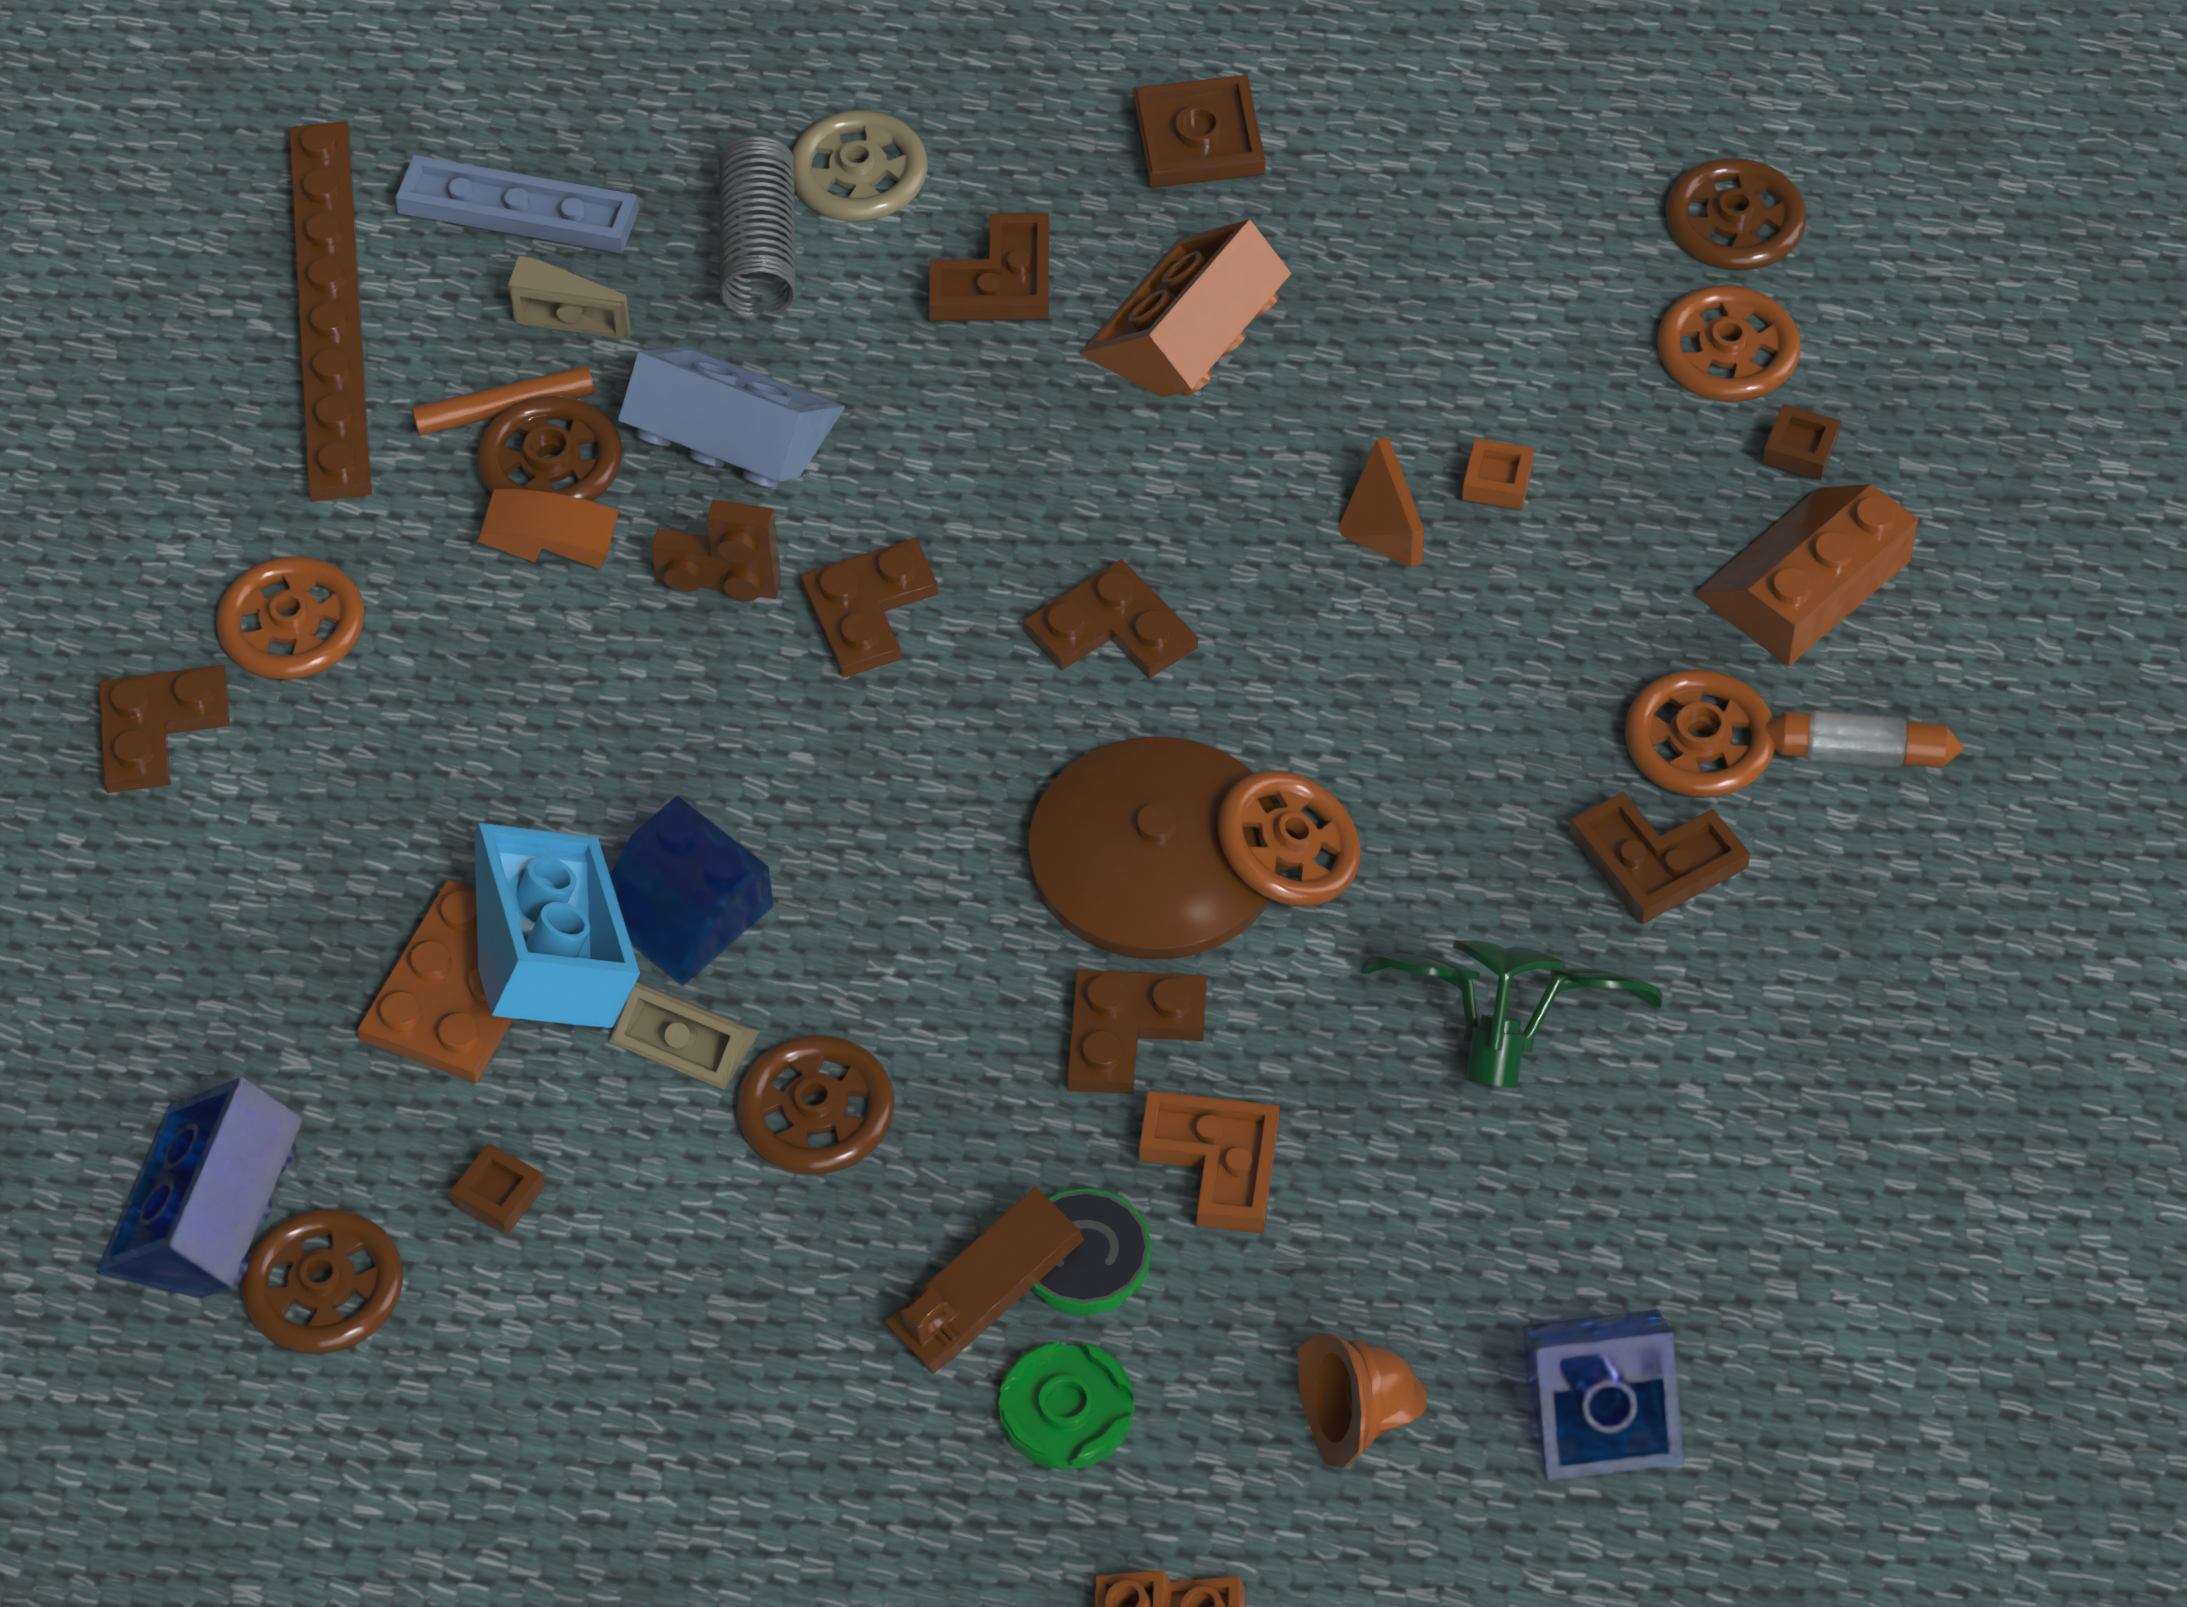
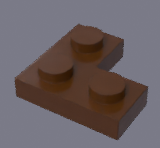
(1006, 285)
(734, 558)
(854, 595)
(1113, 608)
(147, 708)
(1655, 870)
(1117, 1010)

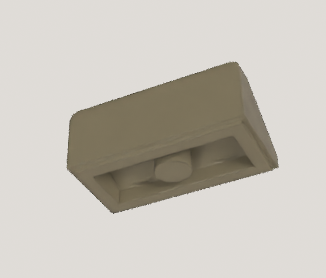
(682, 1035)

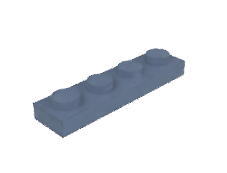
(517, 204)

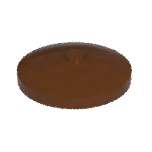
(1135, 852)

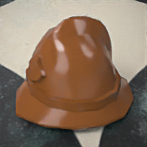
(1355, 1394)

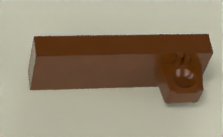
(984, 1280)

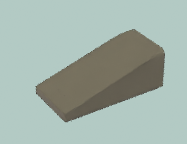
(564, 301)

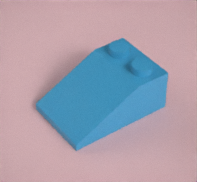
(550, 928)

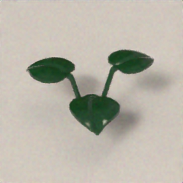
(1496, 1043)

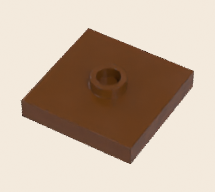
(1198, 131)

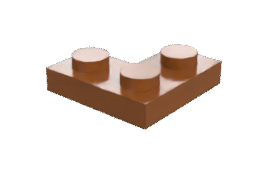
(1227, 1140)

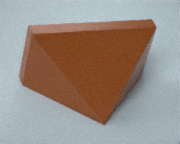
(1383, 510)

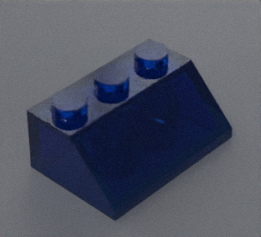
(203, 1191)

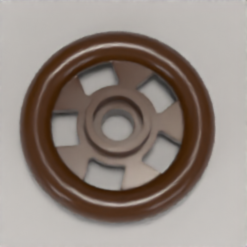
(1747, 251)
(531, 419)
(805, 1056)
(327, 1329)

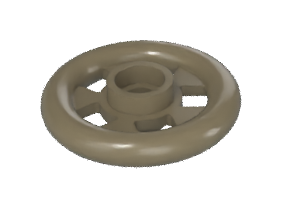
(864, 201)

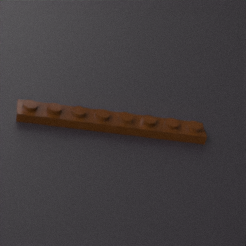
(330, 312)

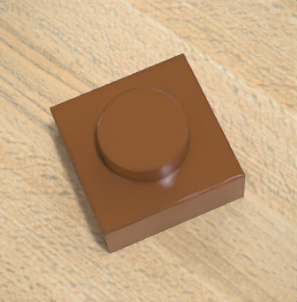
(1498, 474)

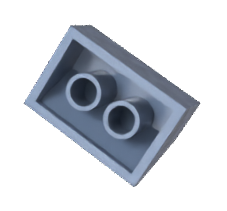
(726, 413)

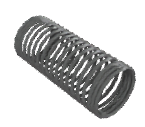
(758, 262)

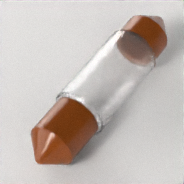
(1863, 739)

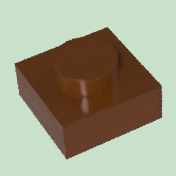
(1801, 442)
(497, 1189)

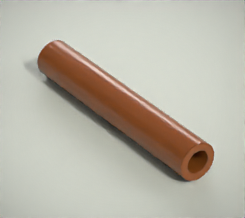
(493, 401)

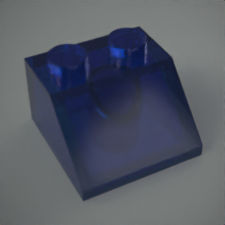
(687, 890)
(1604, 1394)

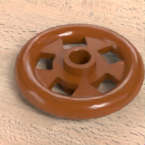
(1738, 304)
(310, 653)
(1683, 774)
(1289, 838)

